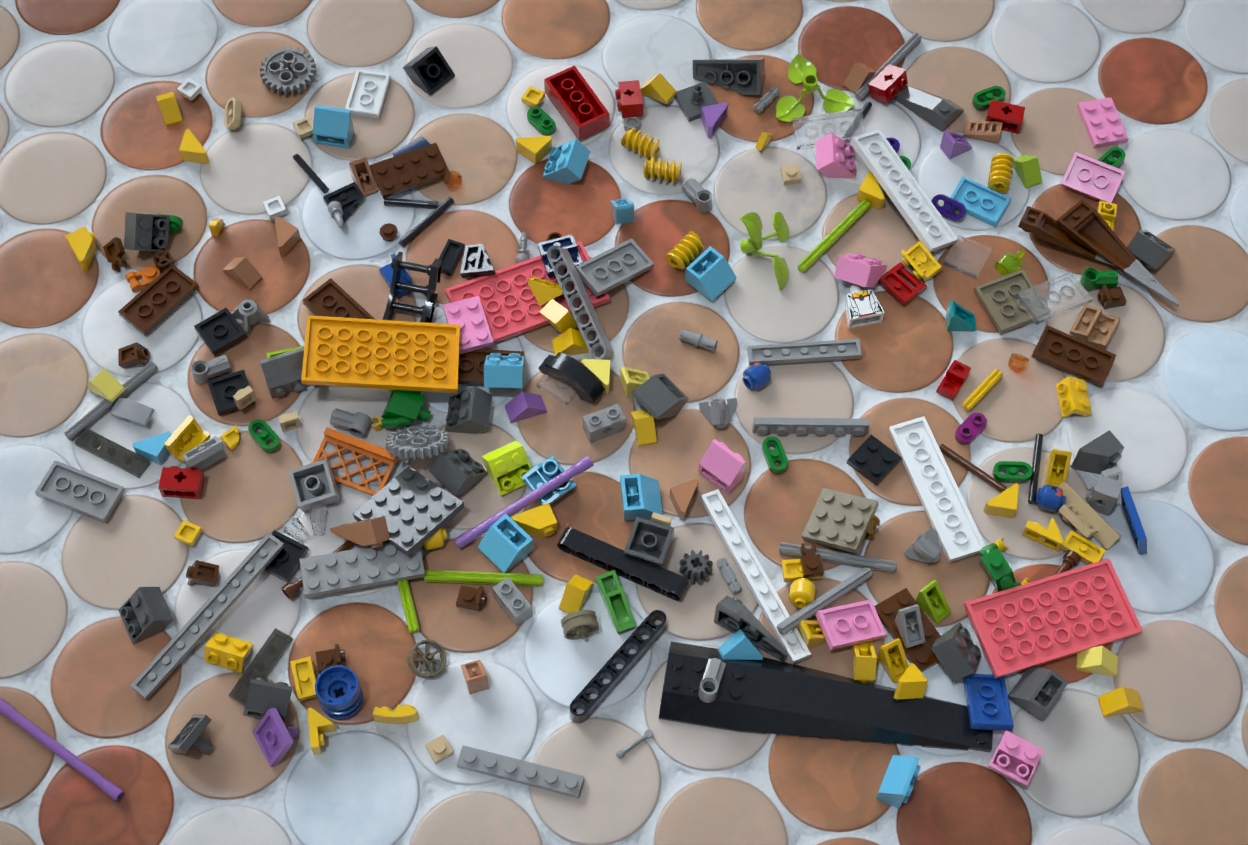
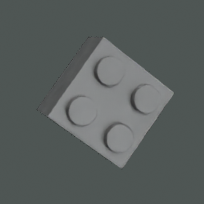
(314, 485)

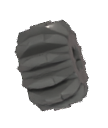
(703, 563)

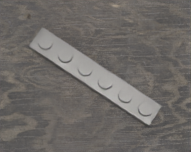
(804, 352)
(815, 426)
(520, 771)

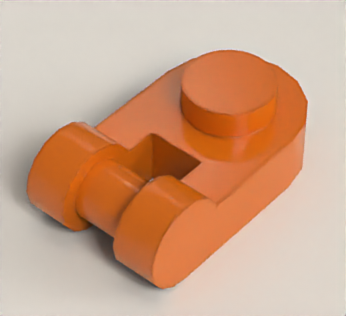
(147, 274)

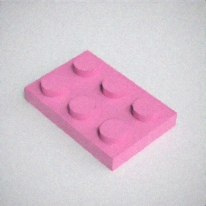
(1102, 122)
(1092, 178)
(473, 324)
(850, 624)

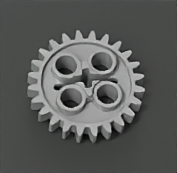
(288, 70)
(417, 442)

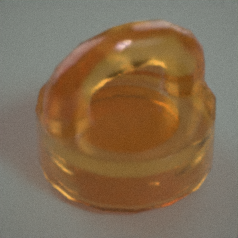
(452, 179)
(1020, 360)

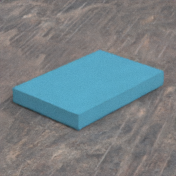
(981, 201)

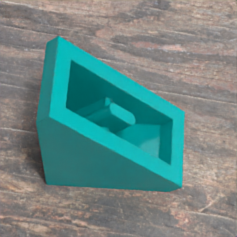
(959, 318)

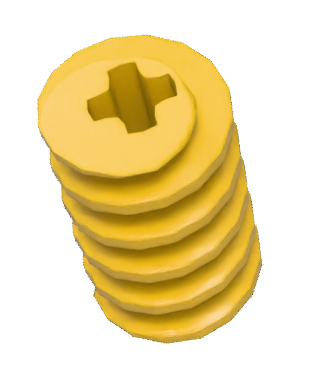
(641, 143)
(662, 170)
(1000, 172)
(684, 251)

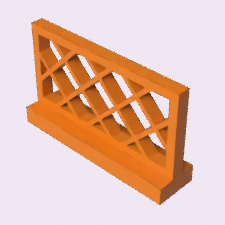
(362, 448)

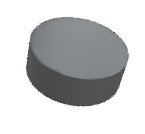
(631, 122)

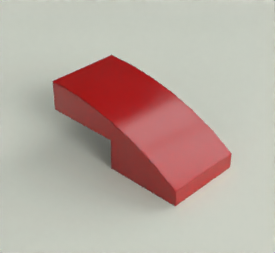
(953, 379)

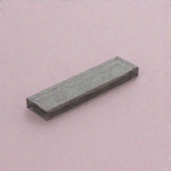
(112, 452)
(262, 664)

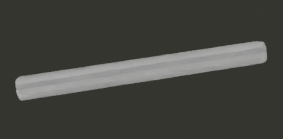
(894, 60)
(106, 405)
(841, 557)
(824, 600)

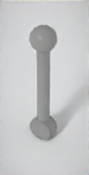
(648, 734)

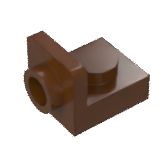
(1111, 297)
(133, 354)
(202, 573)
(471, 598)
(330, 658)

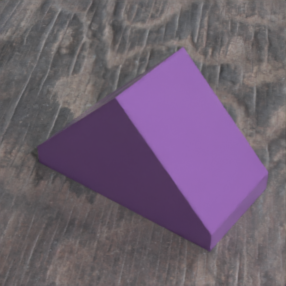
(713, 116)
(954, 144)
(525, 406)

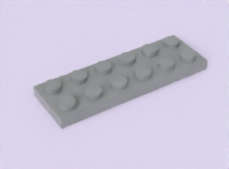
(358, 569)

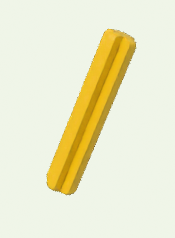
(982, 390)

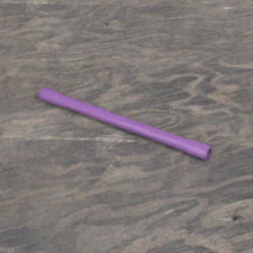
(577, 468)
(105, 785)

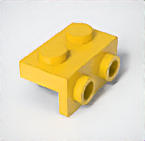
(922, 260)
(1073, 397)
(185, 438)
(227, 652)

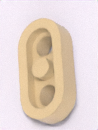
(233, 114)

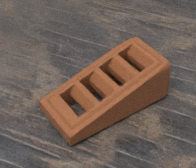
(992, 127)

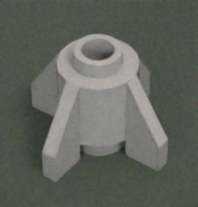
(249, 314)
(719, 412)
(925, 548)

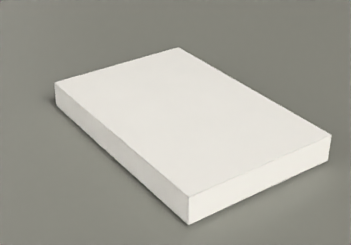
(368, 93)

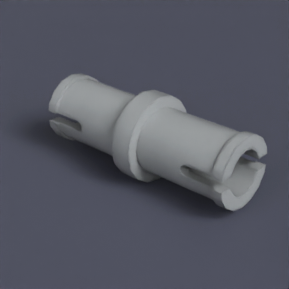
(698, 340)

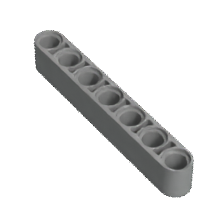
(573, 298)

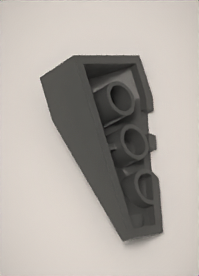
(738, 75)
(930, 107)
(733, 615)

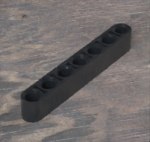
(626, 566)
(616, 675)

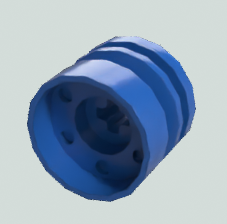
(335, 683)

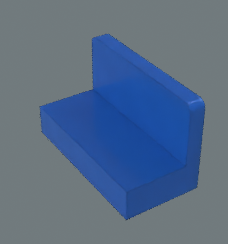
(387, 273)

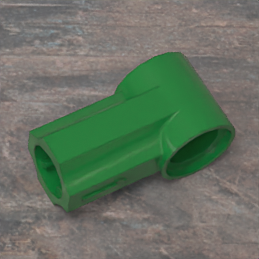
(1092, 278)

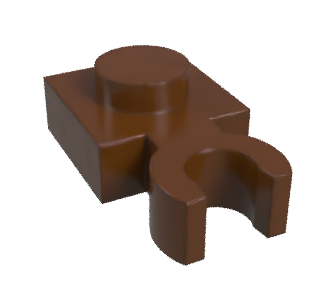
(114, 251)
(810, 563)

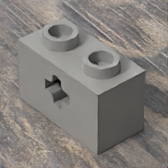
(604, 423)
(1103, 494)
(512, 601)

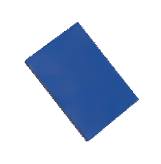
(1133, 520)
(987, 702)

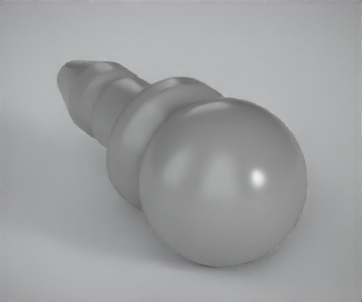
(336, 212)
(522, 252)

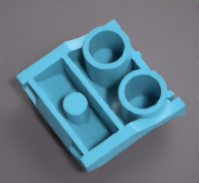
(543, 473)

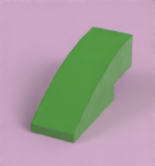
(615, 601)

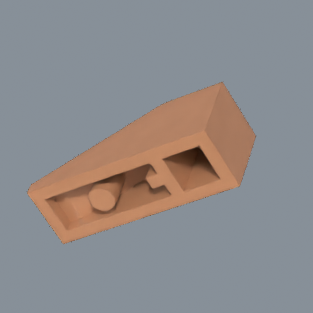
(364, 532)

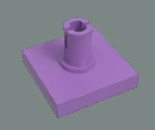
(274, 736)

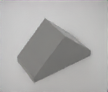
(910, 626)

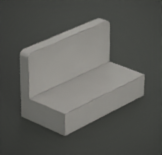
(205, 454)

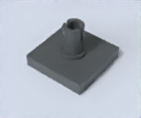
(693, 99)
(190, 735)

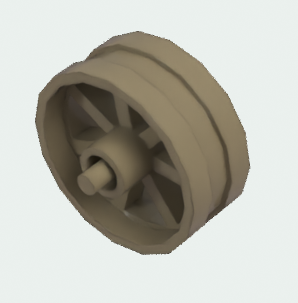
(580, 624)
(427, 658)

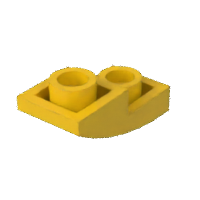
(1107, 212)
(402, 714)

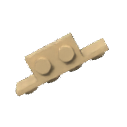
(1086, 519)

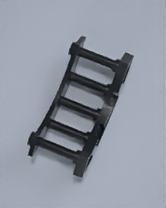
(426, 311)

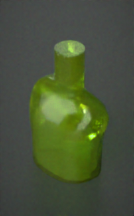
(1009, 263)

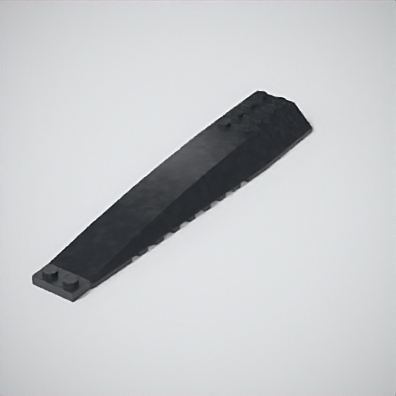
(809, 702)

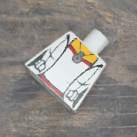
(862, 308)

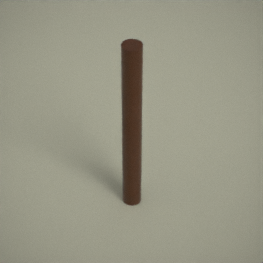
(972, 468)

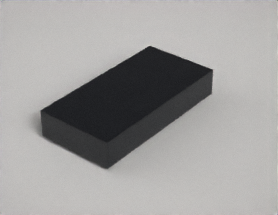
(451, 255)

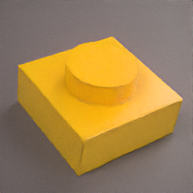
(533, 97)
(188, 533)

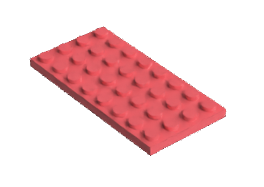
(510, 301)
(1052, 618)

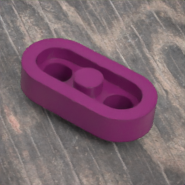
(972, 427)

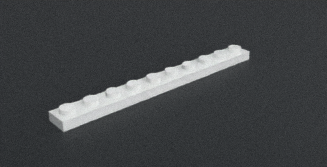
(753, 574)

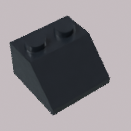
(429, 70)

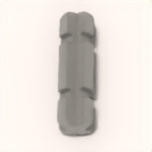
(766, 100)
(728, 576)

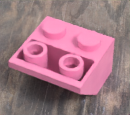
(835, 157)
(859, 269)
(722, 466)
(1016, 758)

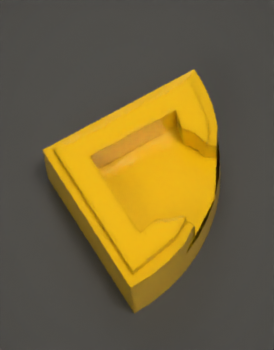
(763, 140)
(215, 226)
(231, 438)

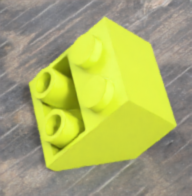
(507, 466)

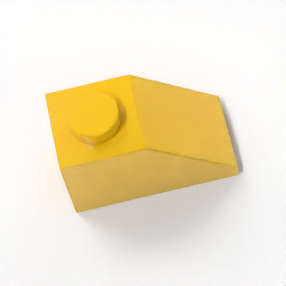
(82, 246)
(537, 521)
(864, 662)

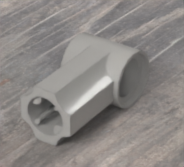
(698, 195)
(209, 369)
(355, 423)
(711, 679)

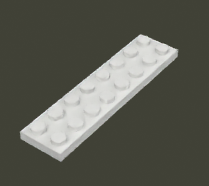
(904, 190)
(937, 489)

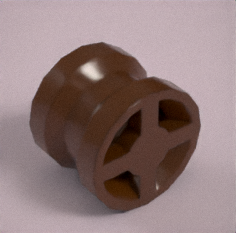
(162, 257)

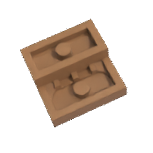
(1095, 326)

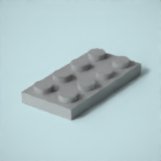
(614, 267)
(80, 491)

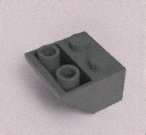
(146, 232)
(660, 397)
(468, 411)
(457, 471)
(145, 614)
(957, 652)
(1038, 691)
(267, 695)

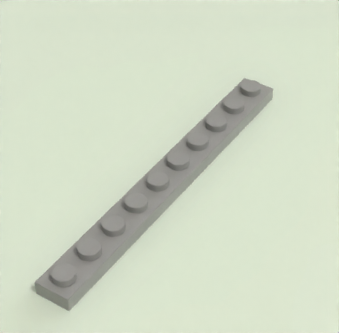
(207, 616)

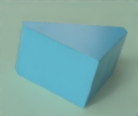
(623, 211)
(153, 448)
(739, 648)

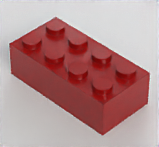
(577, 103)

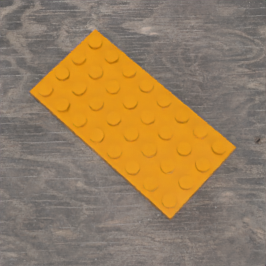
(381, 354)

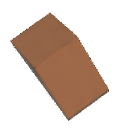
(858, 77)
(363, 176)
(287, 236)
(243, 272)
(683, 496)
(475, 676)

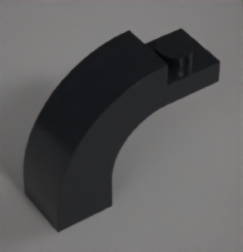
(575, 374)

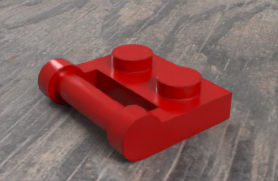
(899, 287)

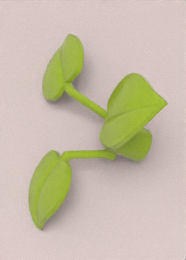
(804, 71)
(754, 243)

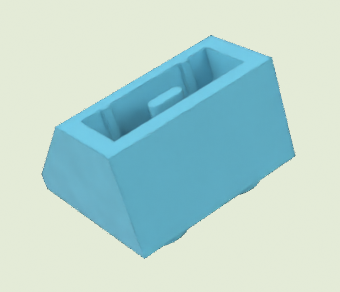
(332, 126)
(566, 162)
(710, 274)
(504, 371)
(639, 496)
(506, 544)
(898, 780)

